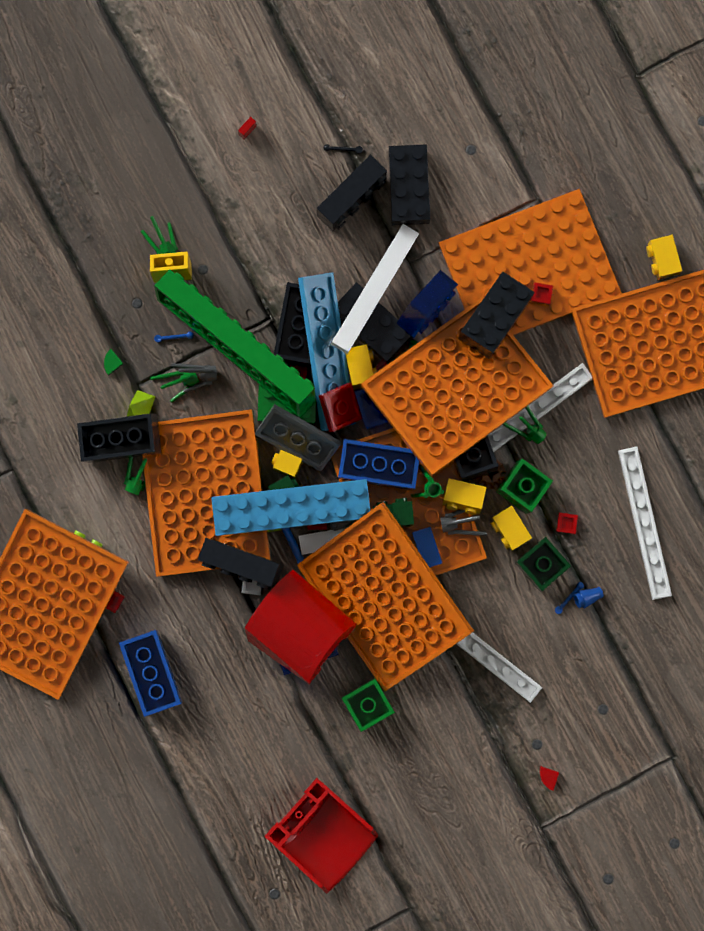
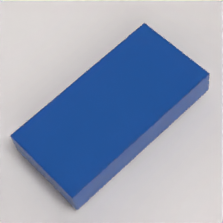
(427, 546)

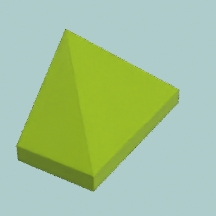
(141, 404)

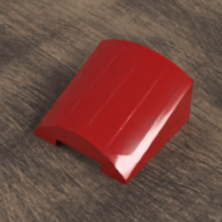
(298, 626)
(322, 836)

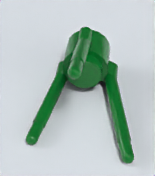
(165, 247)
(186, 378)
(534, 431)
(134, 484)
(431, 488)

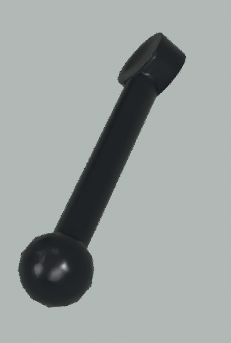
(358, 149)

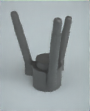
(206, 372)
(450, 523)

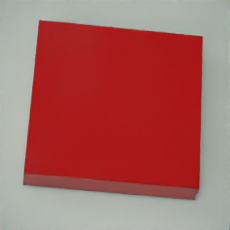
(340, 407)

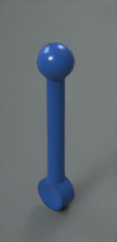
(158, 338)
(559, 609)

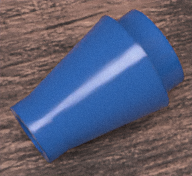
(586, 597)

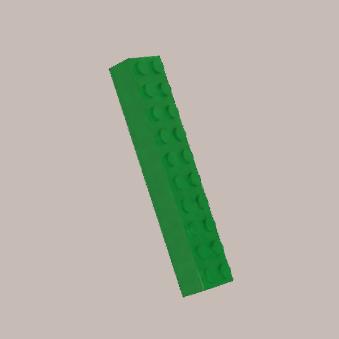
(235, 343)

